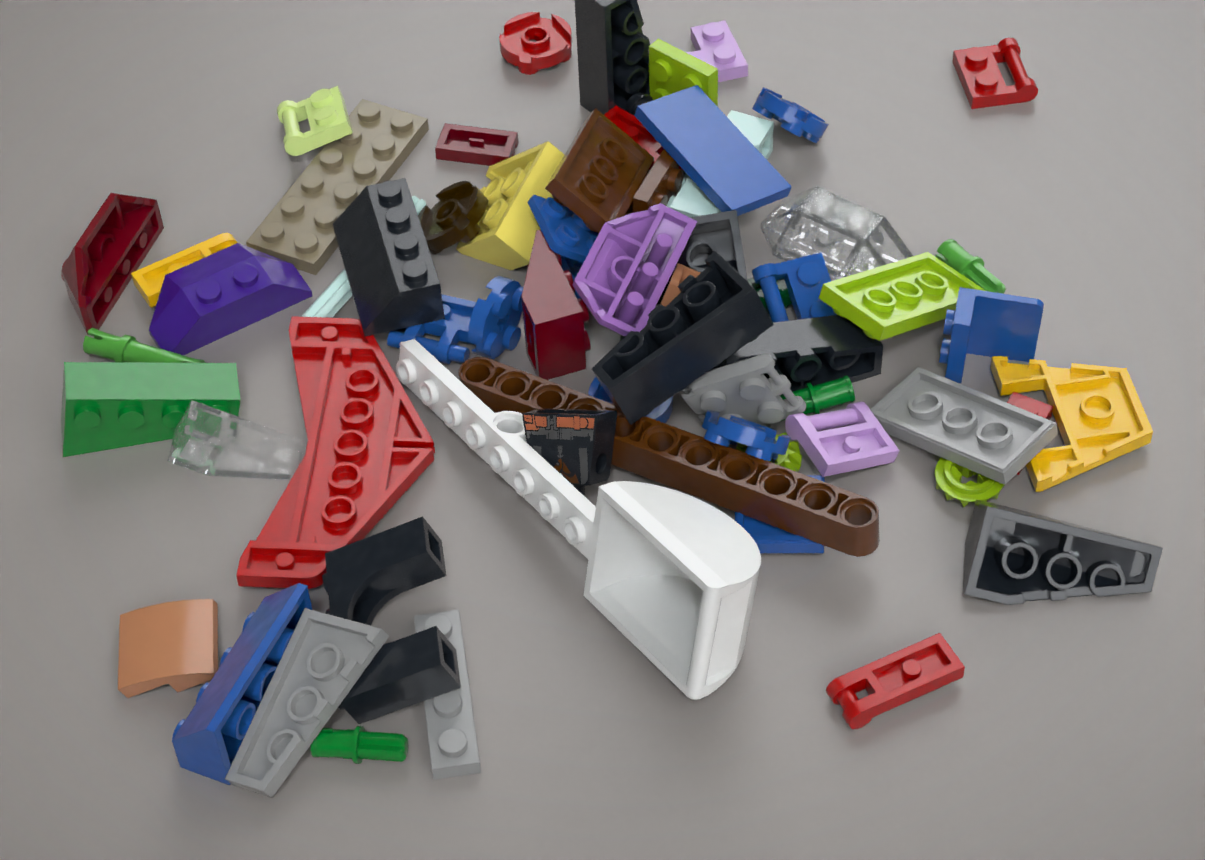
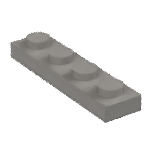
(451, 714)

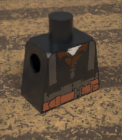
(574, 442)

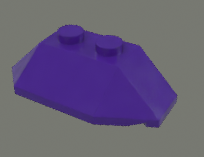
(222, 297)

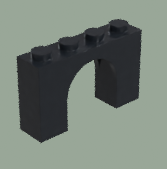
(358, 584)

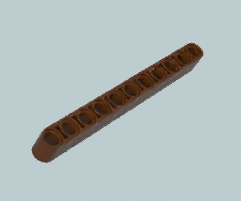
(697, 465)

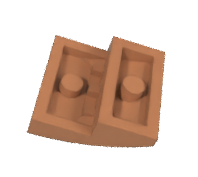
(168, 645)

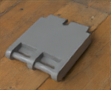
(744, 392)

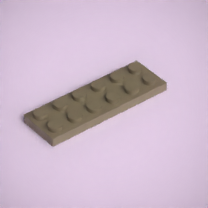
(303, 219)

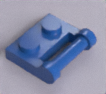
(804, 283)

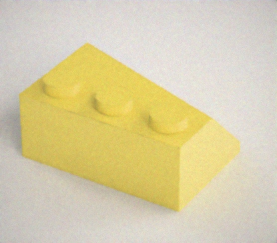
(508, 222)

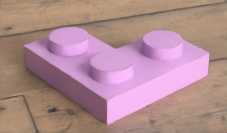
(719, 48)

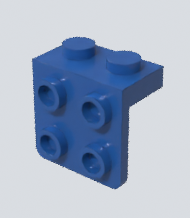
(563, 232)
(990, 327)

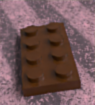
(599, 172)

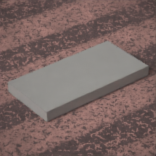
(963, 425)

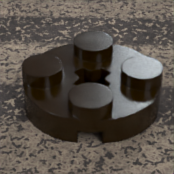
(453, 217)

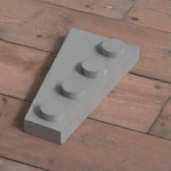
(306, 689)

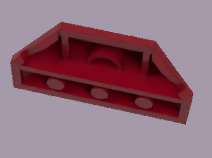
(108, 254)

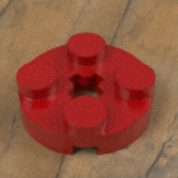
(551, 45)

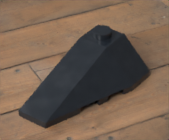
(1033, 558)

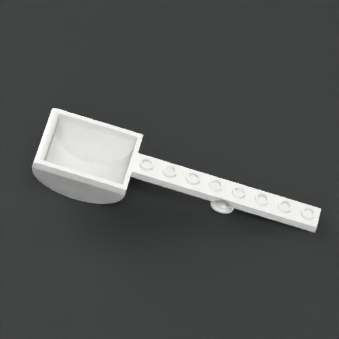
(658, 560)

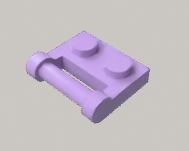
(843, 448)

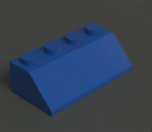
(226, 705)

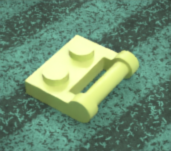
(326, 118)

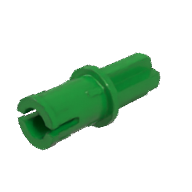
(825, 394)
(359, 745)

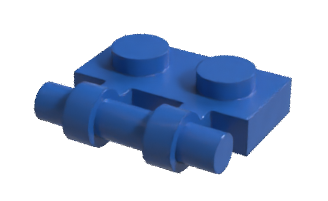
(451, 329)

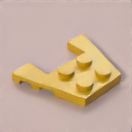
(1093, 410)

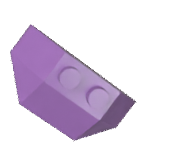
(632, 266)

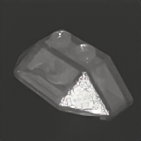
(844, 232)

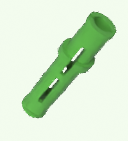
(129, 349)

